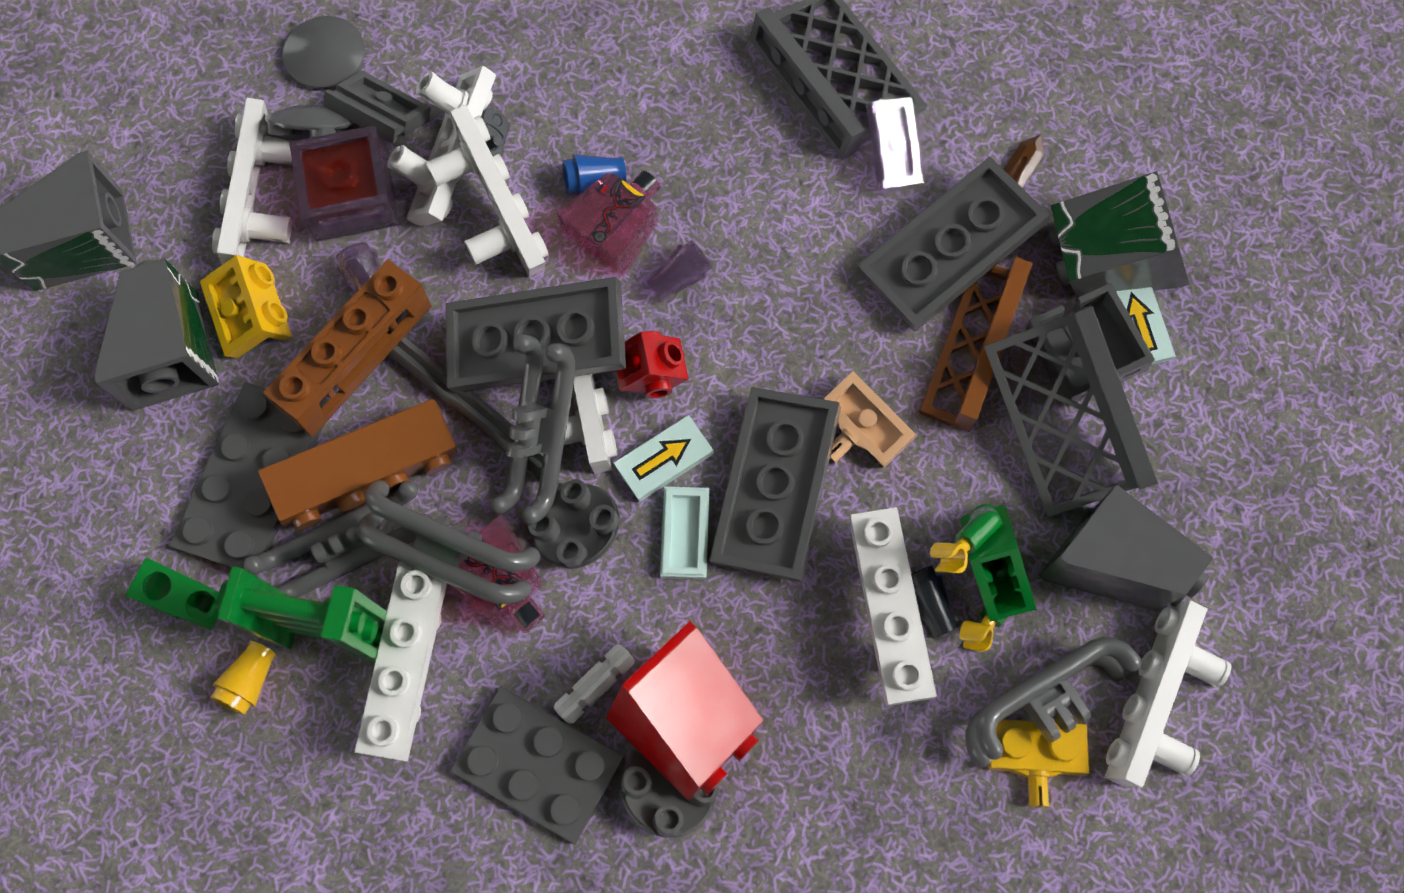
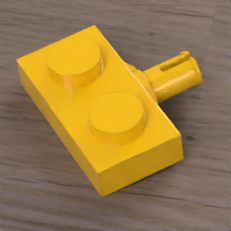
(1035, 758)

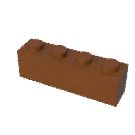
(344, 467)

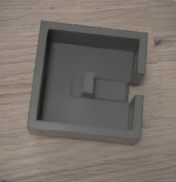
(1121, 335)

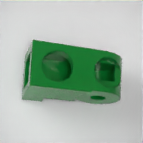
(174, 594)

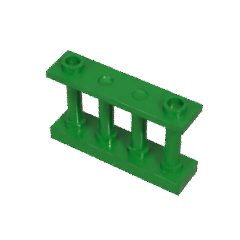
(268, 613)

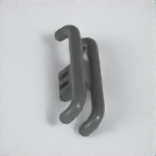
(537, 429)
(332, 544)
(443, 548)
(1048, 697)

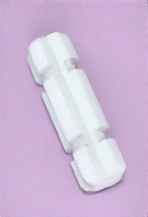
(594, 684)

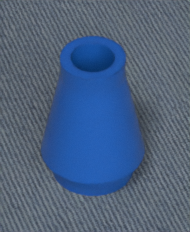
(585, 170)

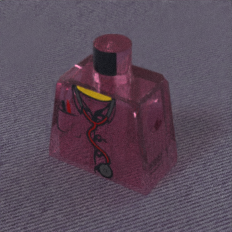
(613, 218)
(524, 613)

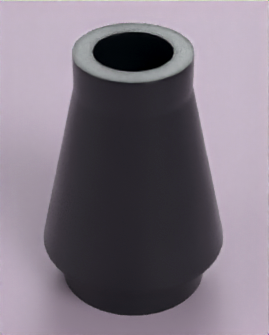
(933, 602)

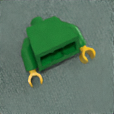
(997, 567)

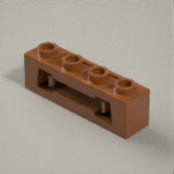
(348, 348)

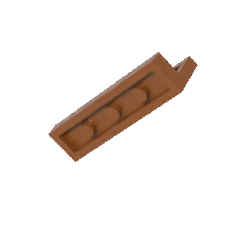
(982, 373)

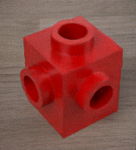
(652, 365)

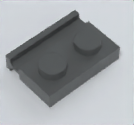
(376, 103)

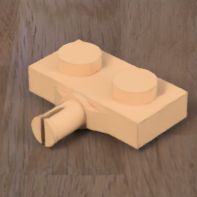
(867, 422)

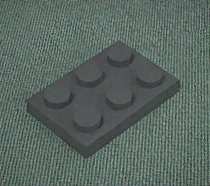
(538, 765)

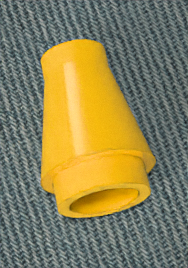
(243, 680)

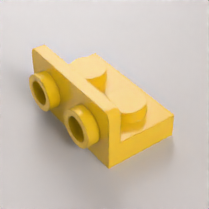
(244, 305)

